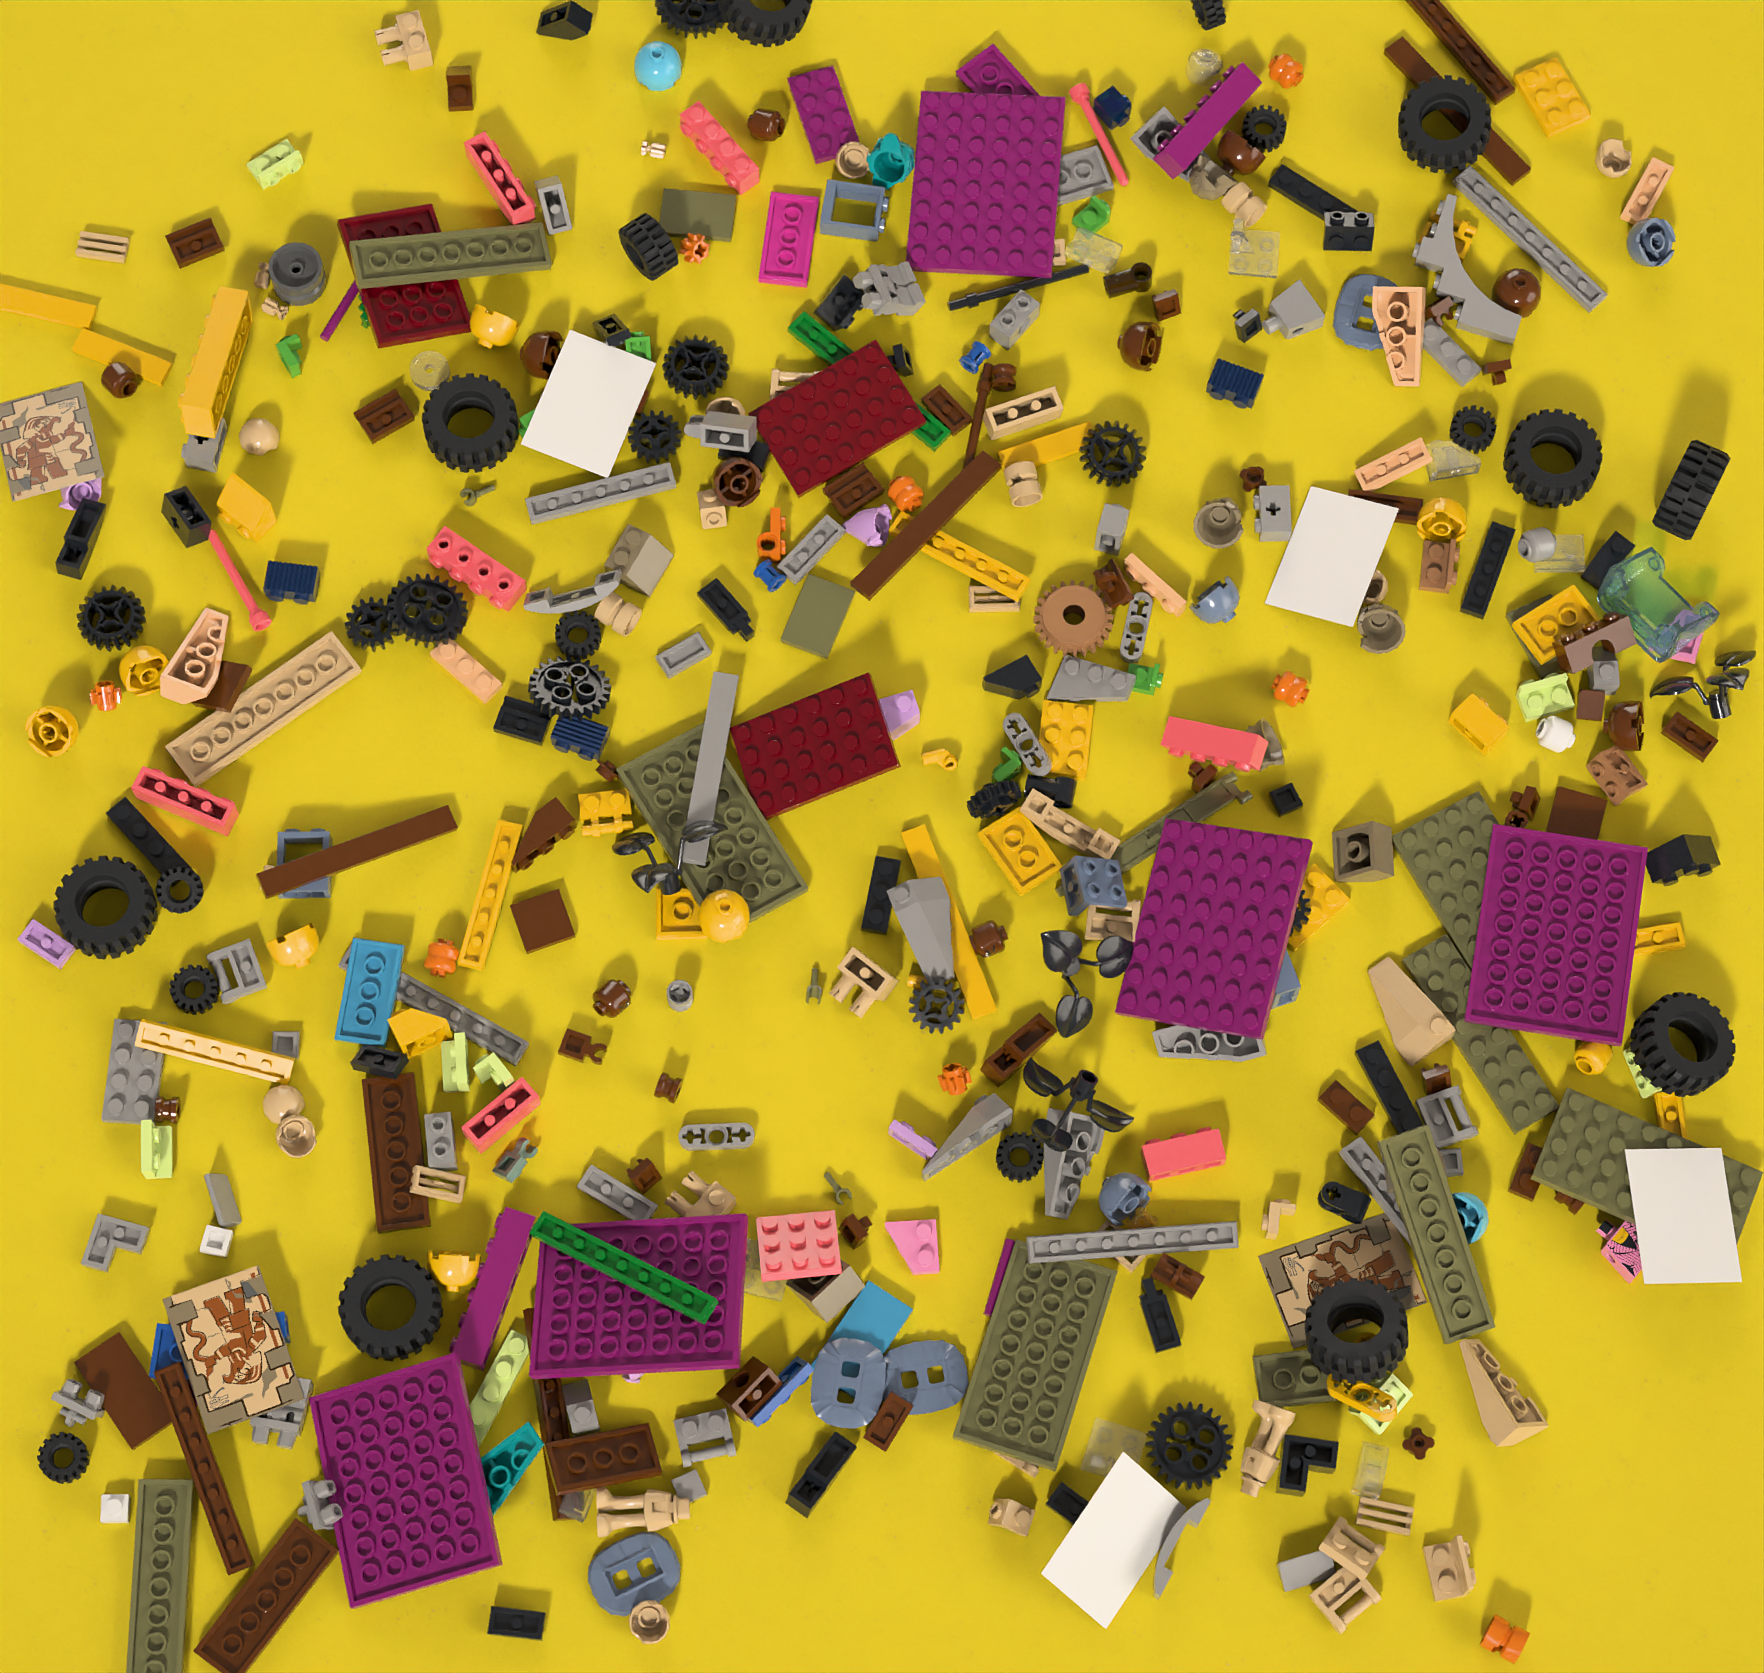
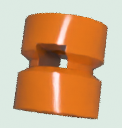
(1505, 1639)

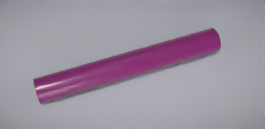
(340, 312)
(999, 1276)

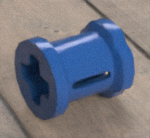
(975, 357)
(769, 575)

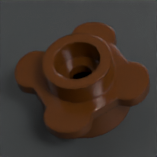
(1252, 472)
(607, 770)
(1410, 1443)

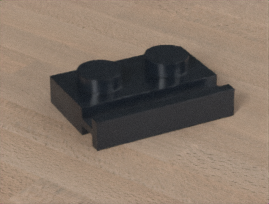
(522, 721)

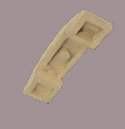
(1067, 829)

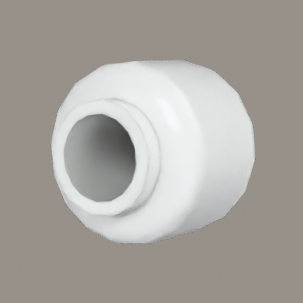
(1555, 734)

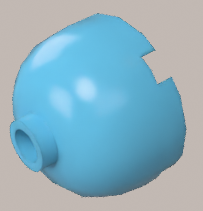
(657, 66)
(1472, 1215)

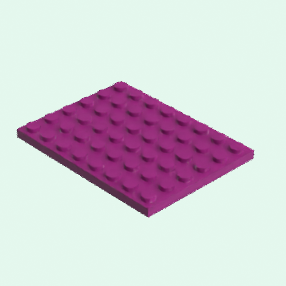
(986, 184)
(1214, 928)
(1556, 935)
(603, 1327)
(405, 1481)

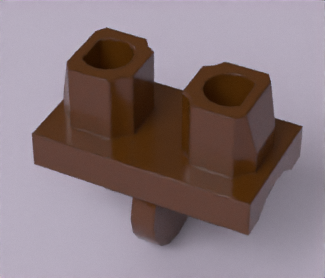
(1113, 585)
(1177, 1276)

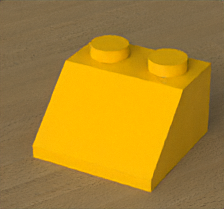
(245, 509)
(418, 1031)

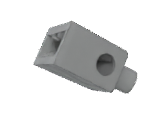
(1294, 313)

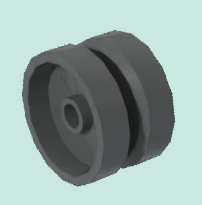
(297, 274)

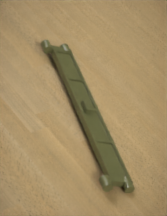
(1193, 810)

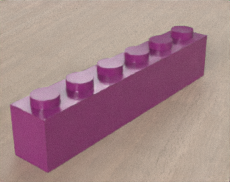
(1207, 120)
(494, 1288)

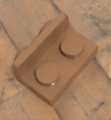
(1438, 565)
(1616, 774)

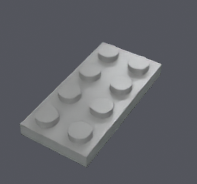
(131, 1077)

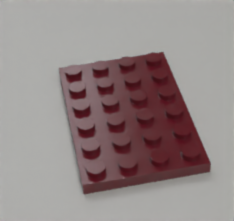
(408, 310)
(837, 418)
(815, 746)

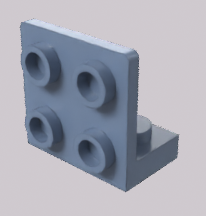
(1092, 882)

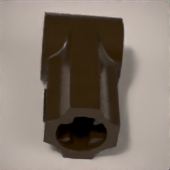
(1126, 281)

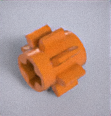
(694, 248)
(105, 696)
(954, 1079)

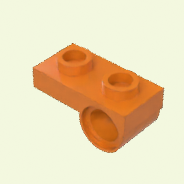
(777, 525)

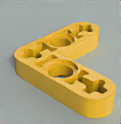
(1367, 1406)

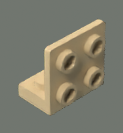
(1449, 1569)

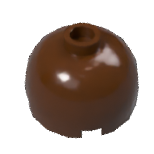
(1238, 155)
(1517, 292)
(1140, 345)
(541, 353)
(736, 481)
(1626, 725)

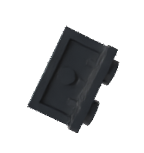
(1348, 231)
(840, 304)

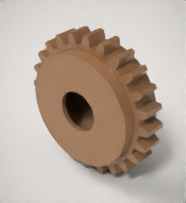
(1070, 637)

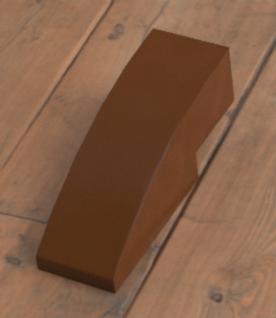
(1018, 1050)

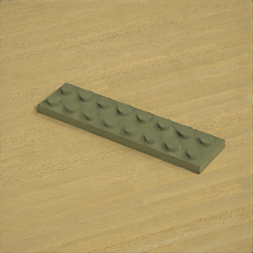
(450, 255)
(1487, 1049)
(1436, 1234)
(160, 1576)

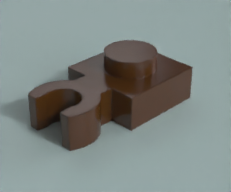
(578, 1045)

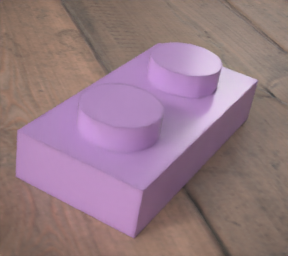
(46, 944)
(905, 1134)

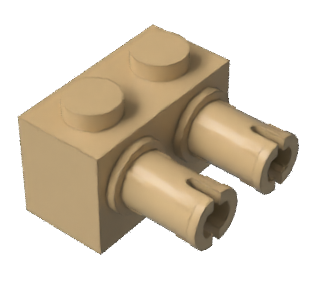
(414, 43)
(872, 978)
(712, 1199)

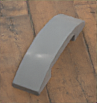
(545, 602)
(1191, 1517)

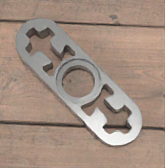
(1132, 617)
(1036, 749)
(708, 1128)

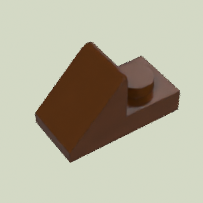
(459, 88)

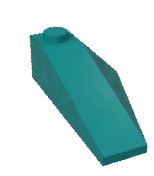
(508, 1462)

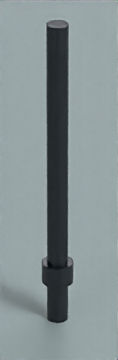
(972, 299)

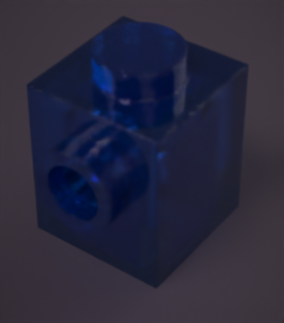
(1112, 108)

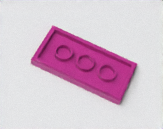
(788, 239)

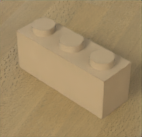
(1023, 413)

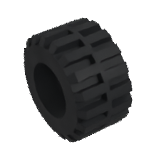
(648, 246)

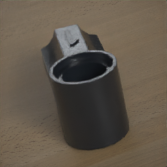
(757, 455)
(1059, 789)

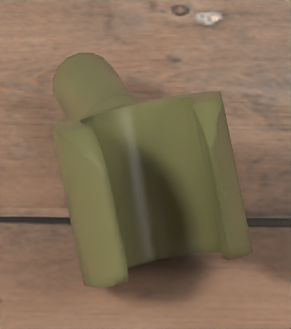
(476, 494)
(814, 990)
(837, 1189)

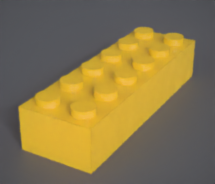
(216, 362)

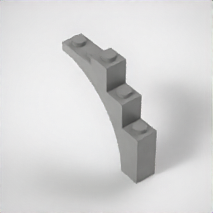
(1478, 312)

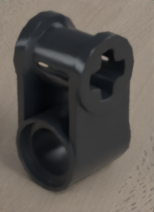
(1346, 1203)

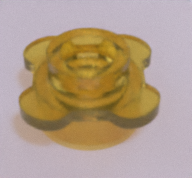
(1141, 1214)

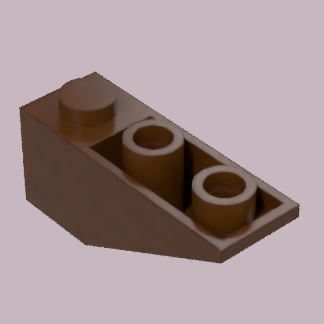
(546, 828)

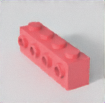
(719, 148)
(499, 180)
(476, 569)
(1214, 743)
(185, 801)

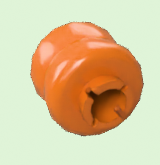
(1285, 71)
(905, 493)
(1290, 689)
(441, 958)

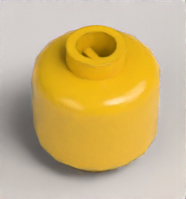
(1593, 1057)

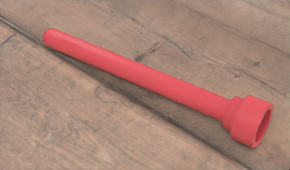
(1080, 95)
(258, 618)

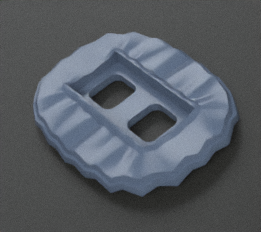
(1350, 308)
(918, 1358)
(828, 1379)
(625, 1556)

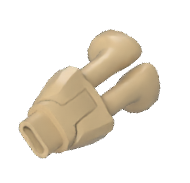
(1260, 1459)
(658, 1510)

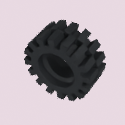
(1209, 13)
(1268, 117)
(1473, 416)
(574, 621)
(190, 878)
(185, 977)
(1019, 1172)
(58, 1442)

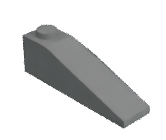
(1154, 132)
(925, 919)
(980, 1124)

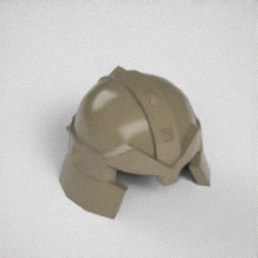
(1209, 179)
(1218, 523)
(1380, 628)
(1274, 753)

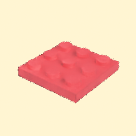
(798, 1245)

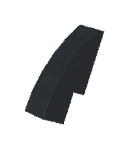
(80, 539)
(820, 1474)

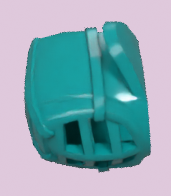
(890, 161)

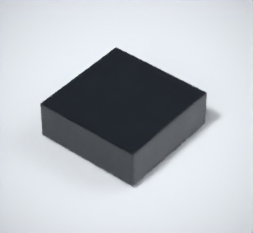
(1285, 799)

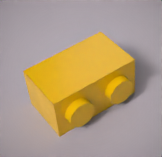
(1479, 723)

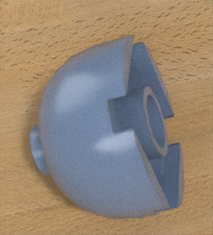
(1651, 242)
(1217, 602)
(1122, 1196)

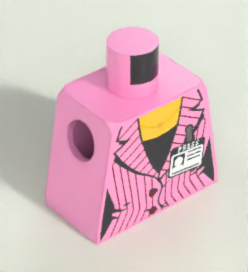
(1622, 1248)

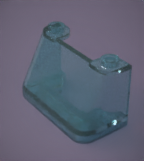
(1657, 612)

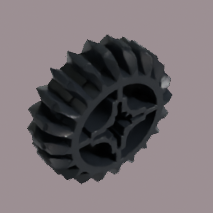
(699, 355)
(1105, 447)
(121, 602)

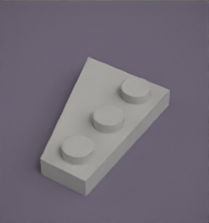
(1090, 681)

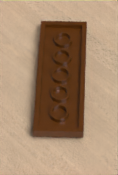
(394, 1151)
(266, 1600)

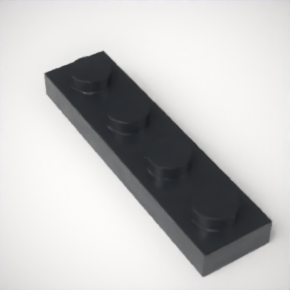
(1306, 193)
(1487, 570)
(145, 837)
(1388, 1087)

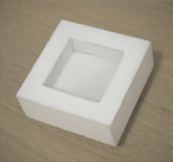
(216, 1241)
(115, 1508)

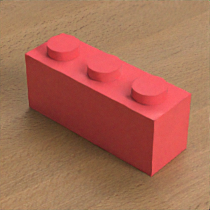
(501, 1115)
(1182, 1154)

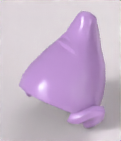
(73, 494)
(870, 525)

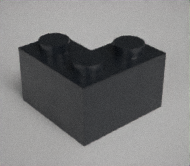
(1681, 857)
(1303, 1455)

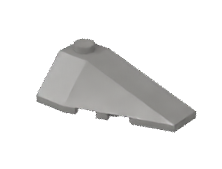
(1203, 1044)
(1066, 1169)

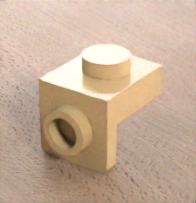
(711, 510)
(1270, 1221)
(1011, 1516)

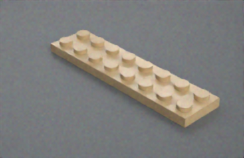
(263, 709)

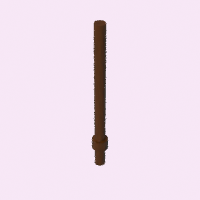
(983, 389)

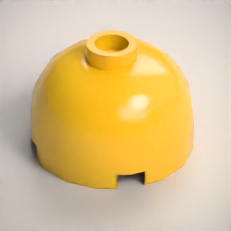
(492, 327)
(1442, 520)
(142, 669)
(52, 730)
(723, 915)
(295, 947)
(453, 1268)

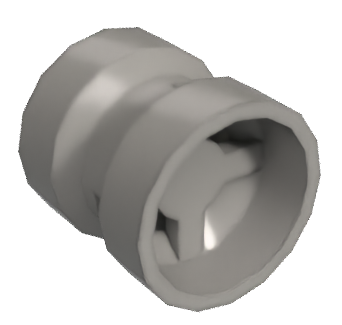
(680, 990)

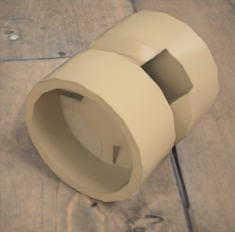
(1241, 201)
(1023, 485)
(621, 616)

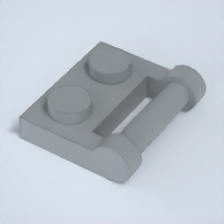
(244, 967)
(1437, 1116)
(702, 1429)

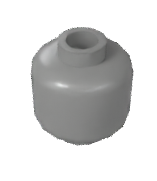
(1537, 544)

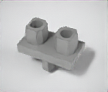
(69, 1397)
(317, 1504)

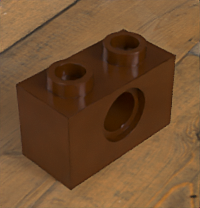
(749, 1388)

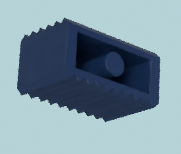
(1234, 384)
(291, 582)
(583, 737)

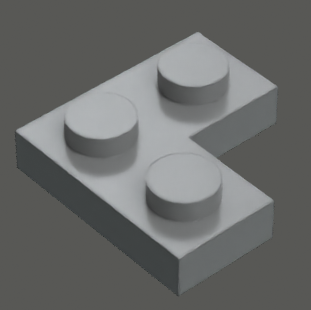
(112, 1234)

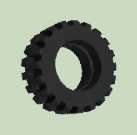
(764, 26)
(1441, 95)
(465, 394)
(1559, 430)
(1691, 489)
(95, 877)
(1704, 1028)
(375, 1276)
(1356, 1301)

